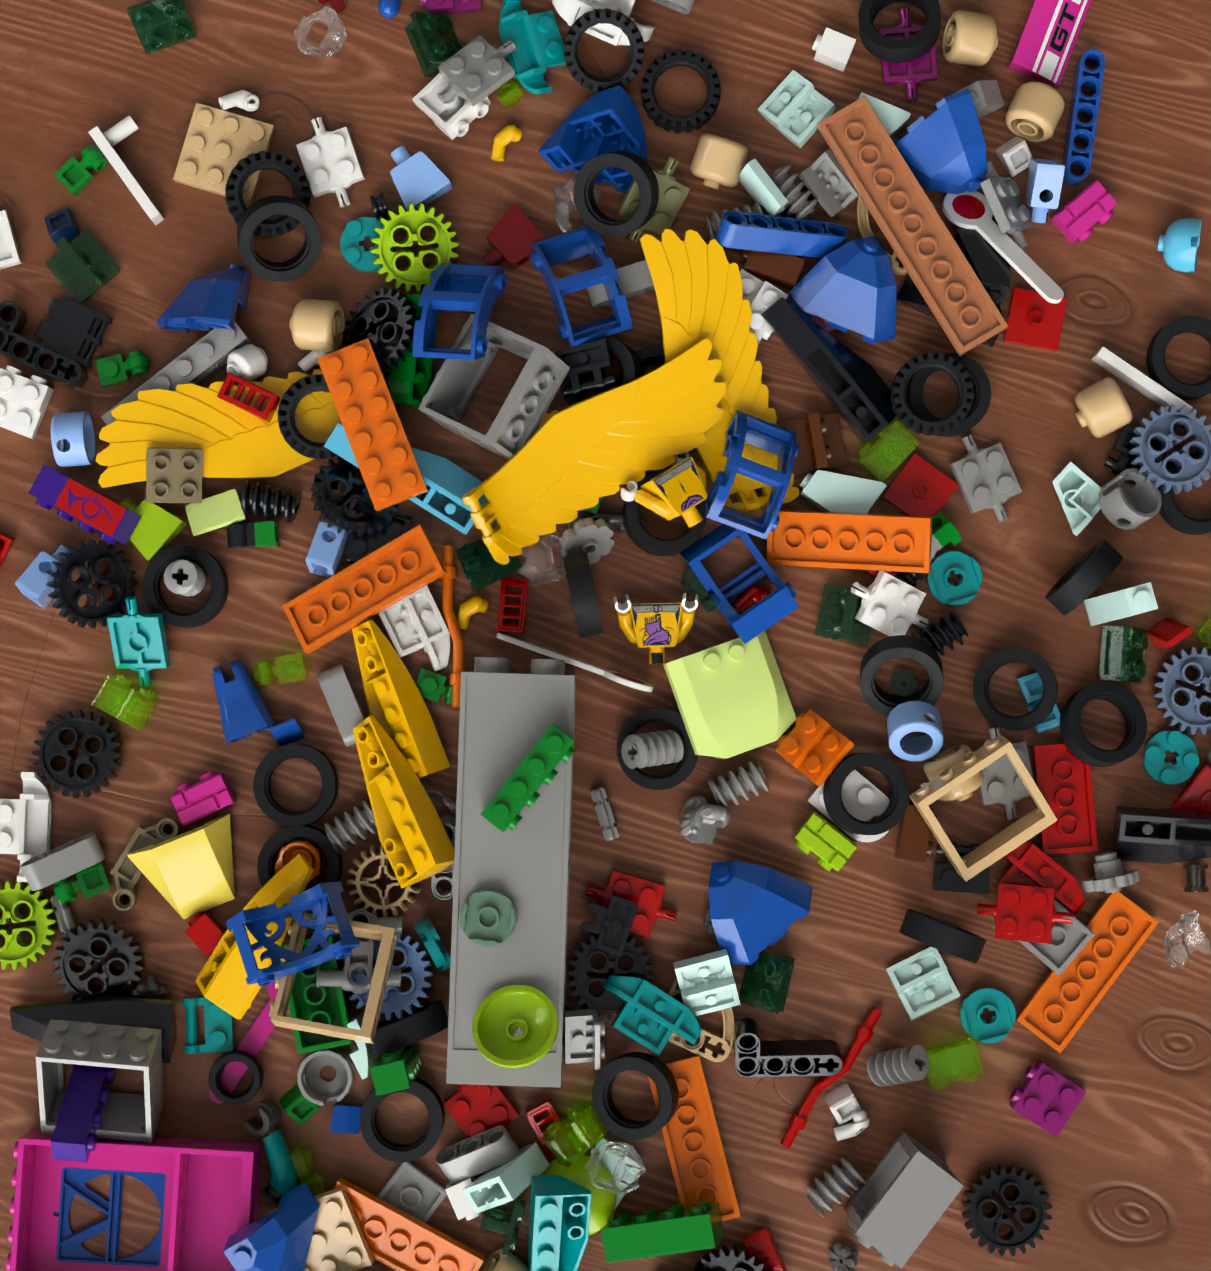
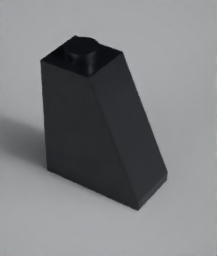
(986, 262)

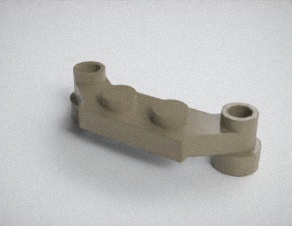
(126, 872)

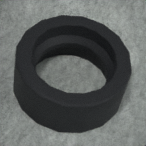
(231, 1098)

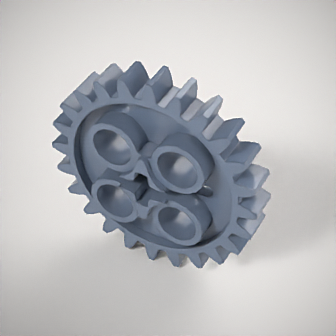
(1161, 429)
(1188, 713)

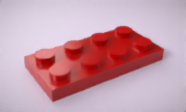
(1069, 793)

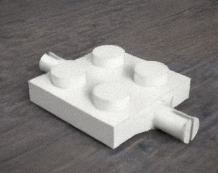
(330, 162)
(889, 605)

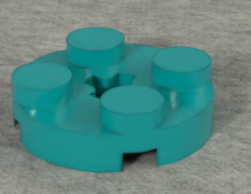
(350, 241)
(967, 586)
(1185, 760)
(433, 944)
(1000, 1023)

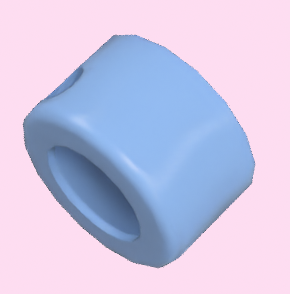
(76, 437)
(910, 718)

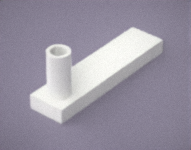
(106, 142)
(1138, 380)

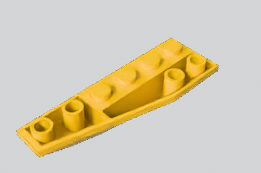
(397, 701)
(401, 808)
(224, 973)

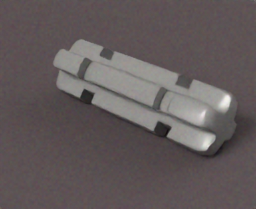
(605, 814)
(63, 915)

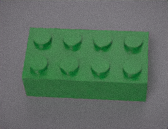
(318, 1005)
(662, 1232)

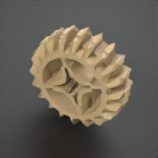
(384, 894)

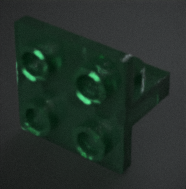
(161, 23)
(432, 40)
(82, 266)
(481, 567)
(838, 614)
(1123, 653)
(767, 982)
(504, 1222)

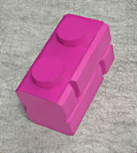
(1085, 211)
(202, 798)

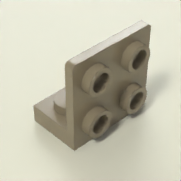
(173, 475)

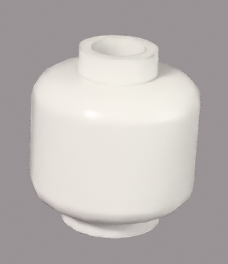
(247, 362)

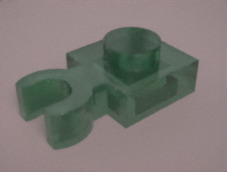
(693, 586)

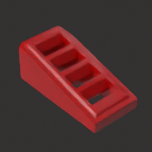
(270, 408)
(512, 628)
(1168, 633)
(537, 1110)

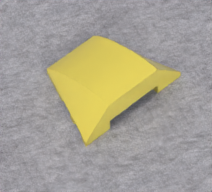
(192, 868)

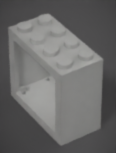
(522, 408)
(103, 1045)
(901, 1200)

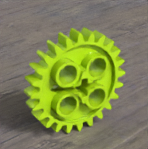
(412, 222)
(15, 949)

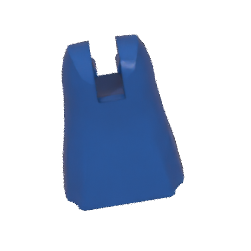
(240, 704)

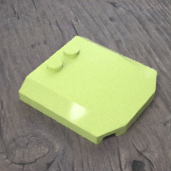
(731, 697)

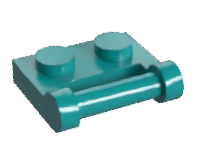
(218, 1027)

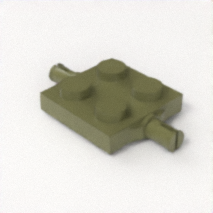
(671, 197)

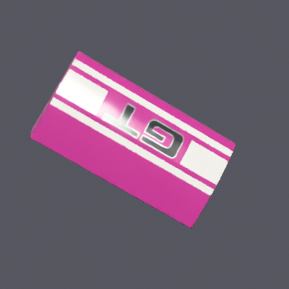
(1049, 39)

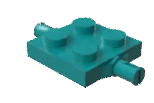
(138, 641)

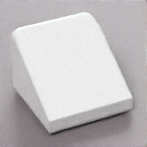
(1014, 155)
(842, 1103)

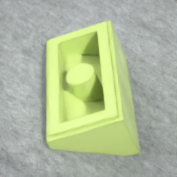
(215, 512)

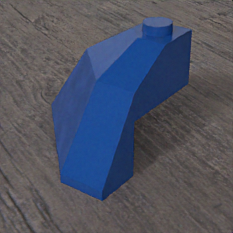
(594, 128)
(947, 147)
(852, 290)
(209, 301)
(753, 907)
(278, 1239)

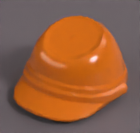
(294, 848)

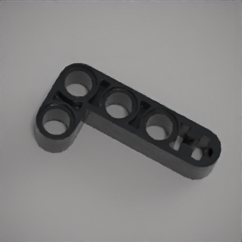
(37, 352)
(819, 1059)

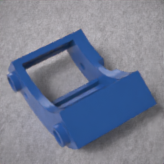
(570, 247)
(446, 292)
(765, 436)
(762, 614)

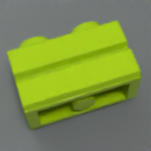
(824, 841)

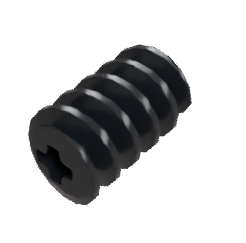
(269, 502)
(944, 634)

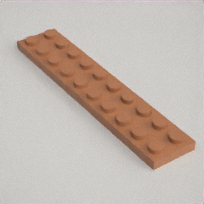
(912, 226)

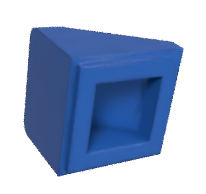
(287, 731)
(345, 1118)

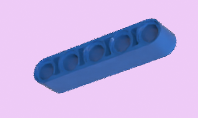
(1089, 106)
(780, 234)

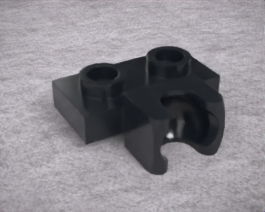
(612, 924)

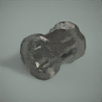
(1196, 877)

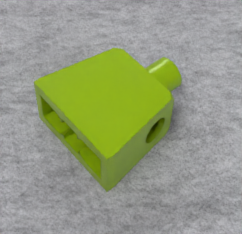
(155, 528)

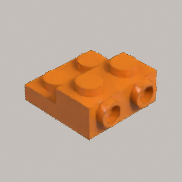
(813, 747)

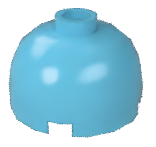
(1181, 244)

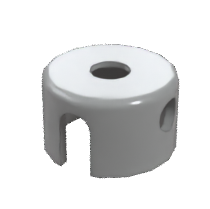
(1128, 504)
(317, 1089)

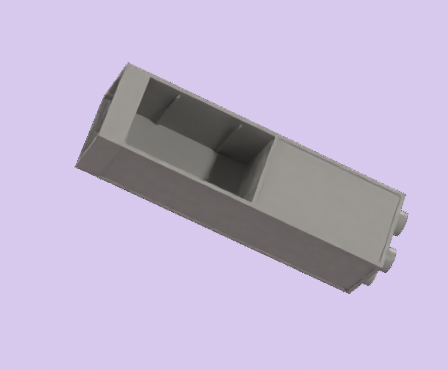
(498, 728)

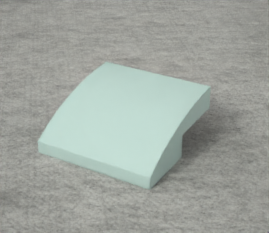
(796, 108)
(762, 189)
(707, 983)
(923, 983)
(361, 1054)

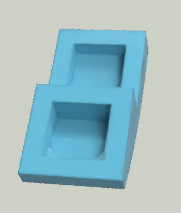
(1031, 691)

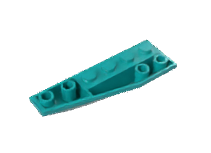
(557, 1223)

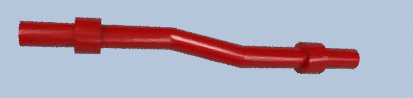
(798, 1120)

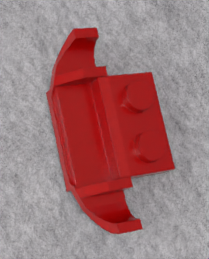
(1036, 869)

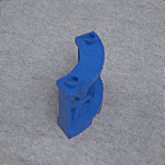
(256, 922)

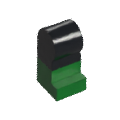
(253, 535)

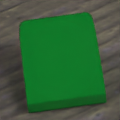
(297, 1105)

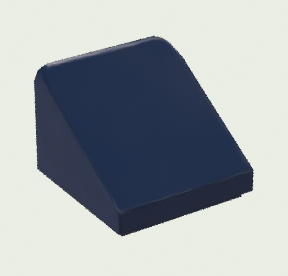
(62, 225)

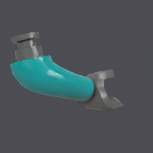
(283, 1173)

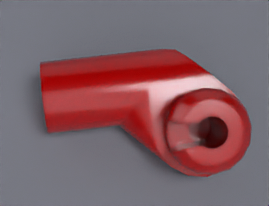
(751, 596)

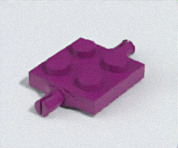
(910, 72)

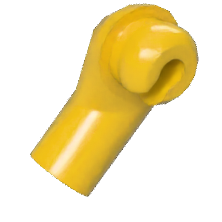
(503, 138)
(470, 607)

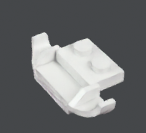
(573, 9)
(417, 625)
(26, 821)

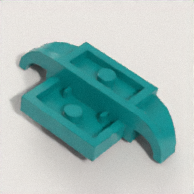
(536, 43)
(651, 1014)

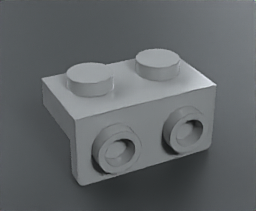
(829, 183)
(582, 1037)

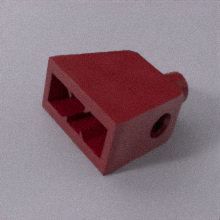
(512, 239)

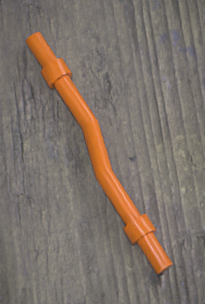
(452, 624)

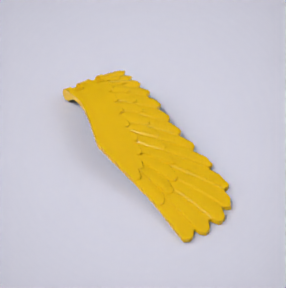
(703, 299)
(230, 438)
(596, 448)

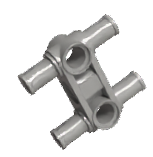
(361, 959)

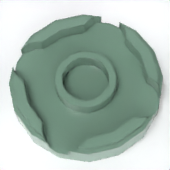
(488, 917)

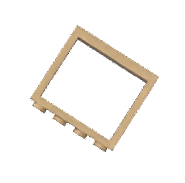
(1006, 840)
(284, 985)

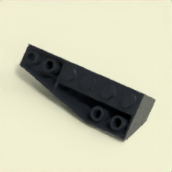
(835, 369)
(1161, 835)
(118, 1010)

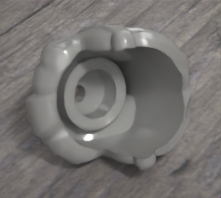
(701, 820)

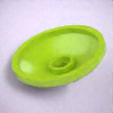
(514, 1010)
(602, 1201)

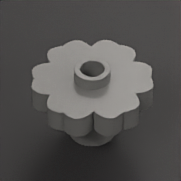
(587, 536)
(1110, 874)

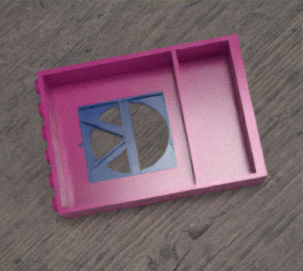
(200, 1183)

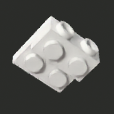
(455, 114)
(761, 297)
(22, 401)

